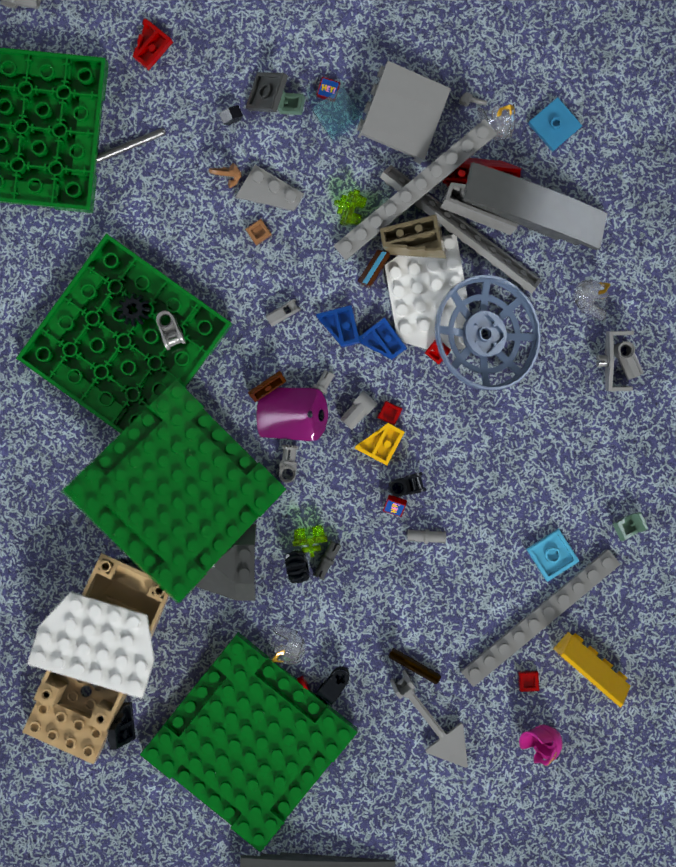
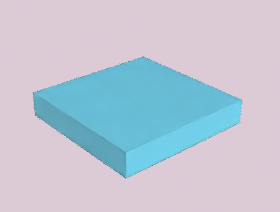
(552, 555)

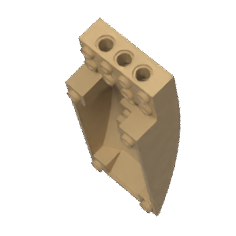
(65, 715)

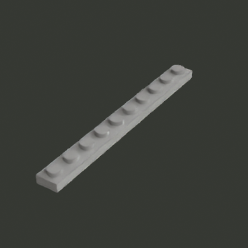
(415, 189)
(467, 234)
(540, 617)

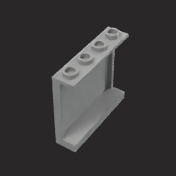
(403, 110)

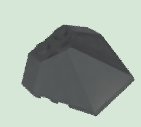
(235, 571)

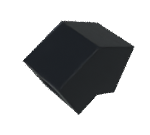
(231, 115)

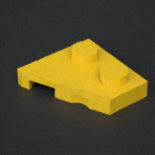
(381, 443)

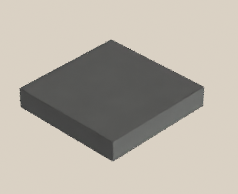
(266, 92)

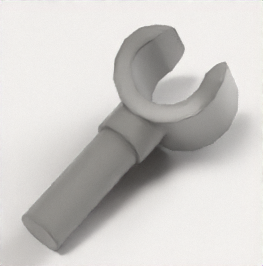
(466, 98)

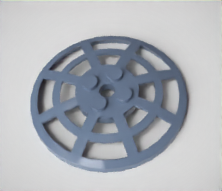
(496, 332)

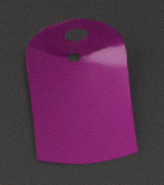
(285, 414)

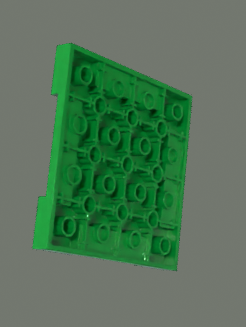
(50, 128)
(111, 364)
(174, 491)
(249, 741)

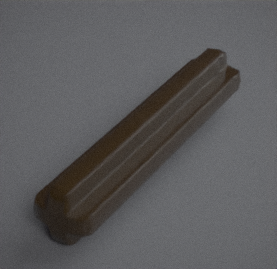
(414, 666)

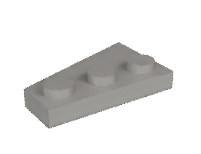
(269, 190)

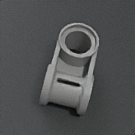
(170, 331)

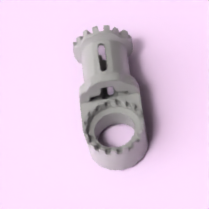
(288, 464)

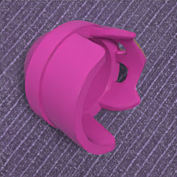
(545, 741)

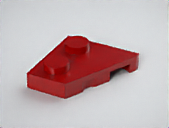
(151, 45)

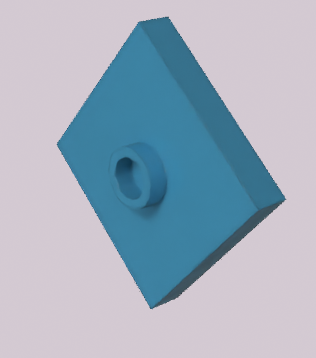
(555, 124)

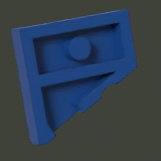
(341, 325)
(383, 339)

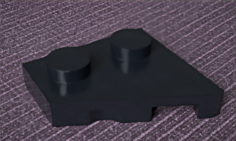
(122, 728)

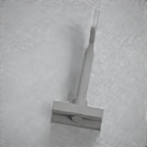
(449, 745)

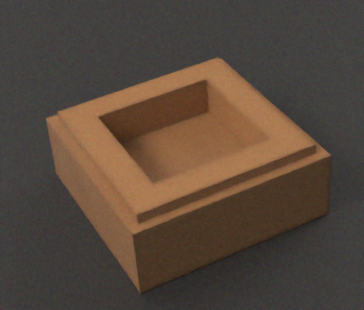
(258, 232)

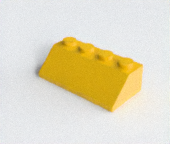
(593, 668)

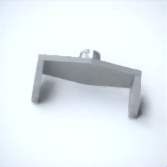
(608, 361)

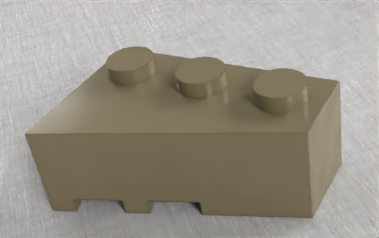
(415, 238)

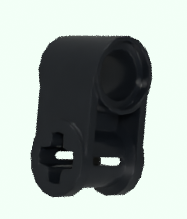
(408, 485)
(332, 687)

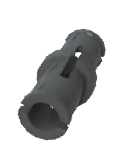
(327, 560)

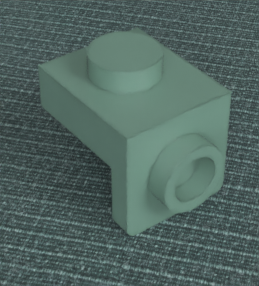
(291, 103)
(630, 525)

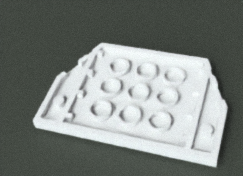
(417, 291)
(96, 644)

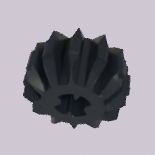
(140, 306)
(297, 566)

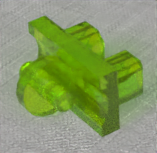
(353, 200)
(318, 537)

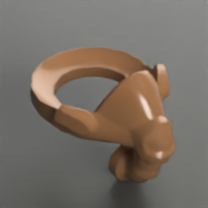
(232, 171)

